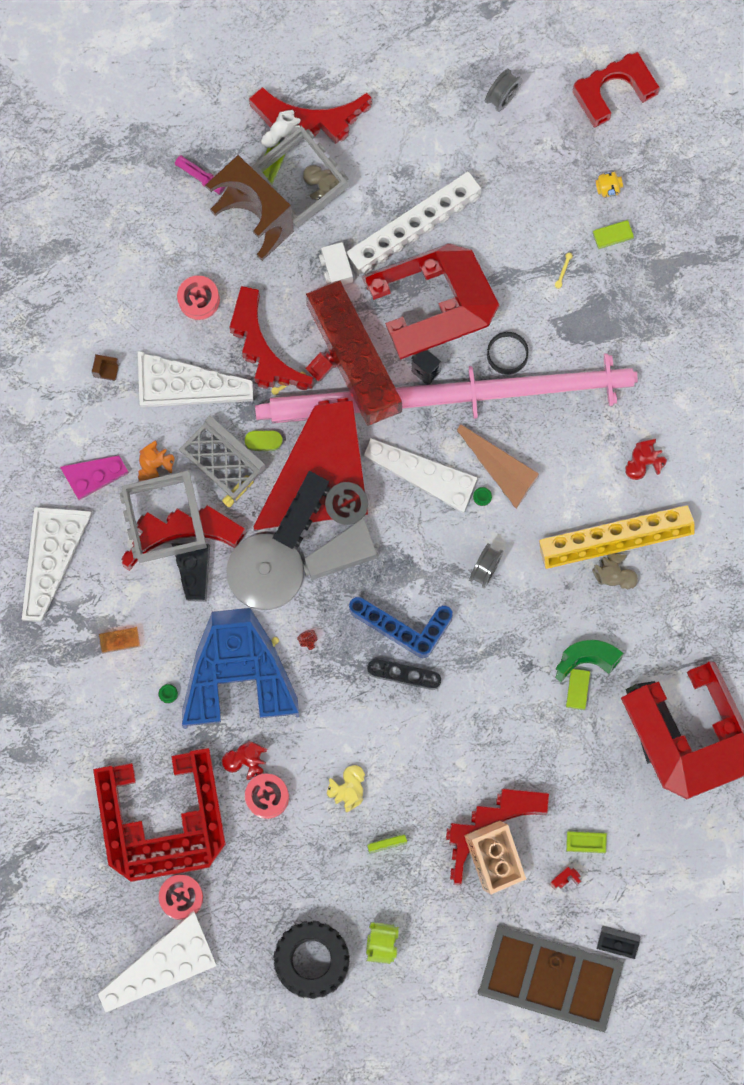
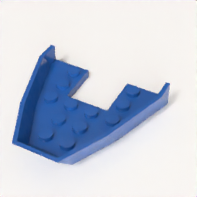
(231, 652)

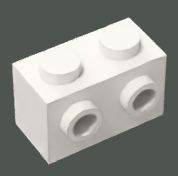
(336, 264)

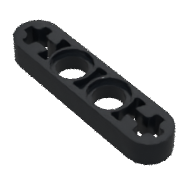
(403, 677)

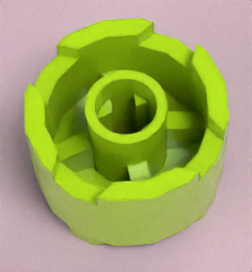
(381, 942)

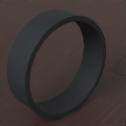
(513, 335)

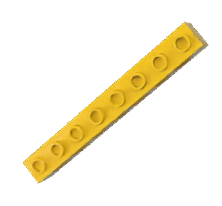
(616, 537)

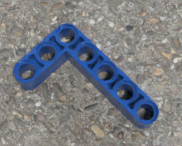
(401, 629)

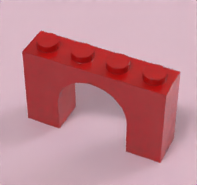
(629, 69)

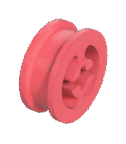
(199, 309)
(272, 810)
(189, 883)

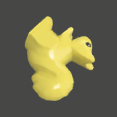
(349, 792)

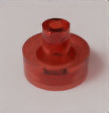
(307, 639)

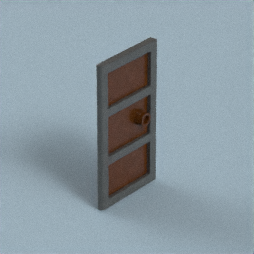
(550, 978)

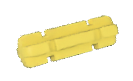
(228, 501)

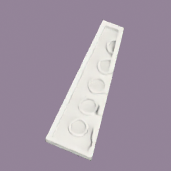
(436, 479)

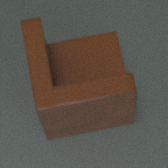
(105, 367)

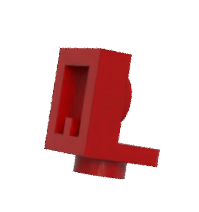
(321, 365)
(561, 880)

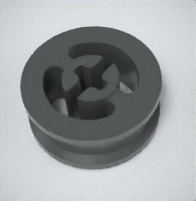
(503, 90)
(339, 490)
(486, 565)

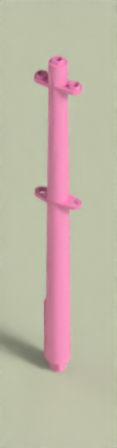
(300, 407)

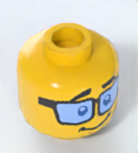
(609, 184)

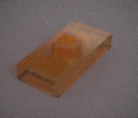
(119, 640)

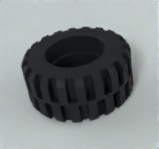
(292, 940)

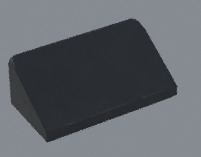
(618, 942)

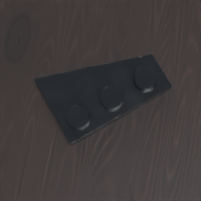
(194, 572)

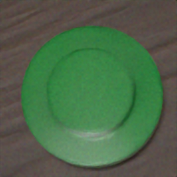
(482, 496)
(168, 693)

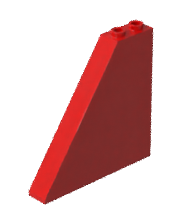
(326, 448)

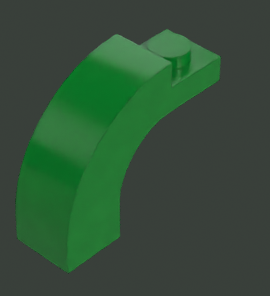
(588, 651)

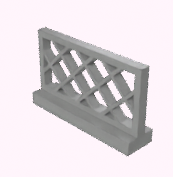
(237, 449)

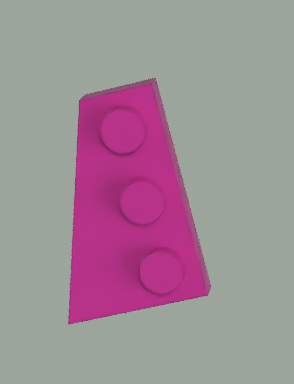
(93, 475)

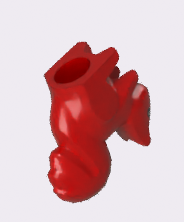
(644, 455)
(248, 755)

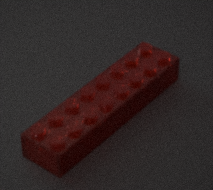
(354, 353)

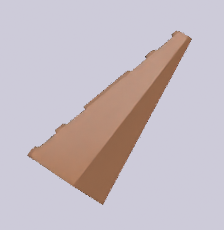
(510, 474)

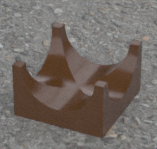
(251, 192)

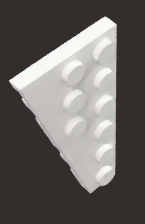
(178, 383)
(51, 548)
(168, 961)

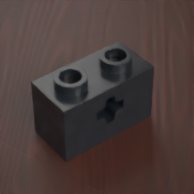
(426, 366)

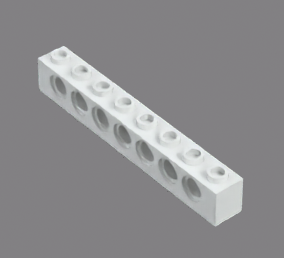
(464, 184)

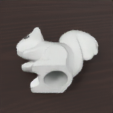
(283, 127)

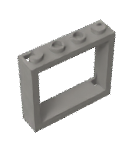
(283, 148)
(156, 483)

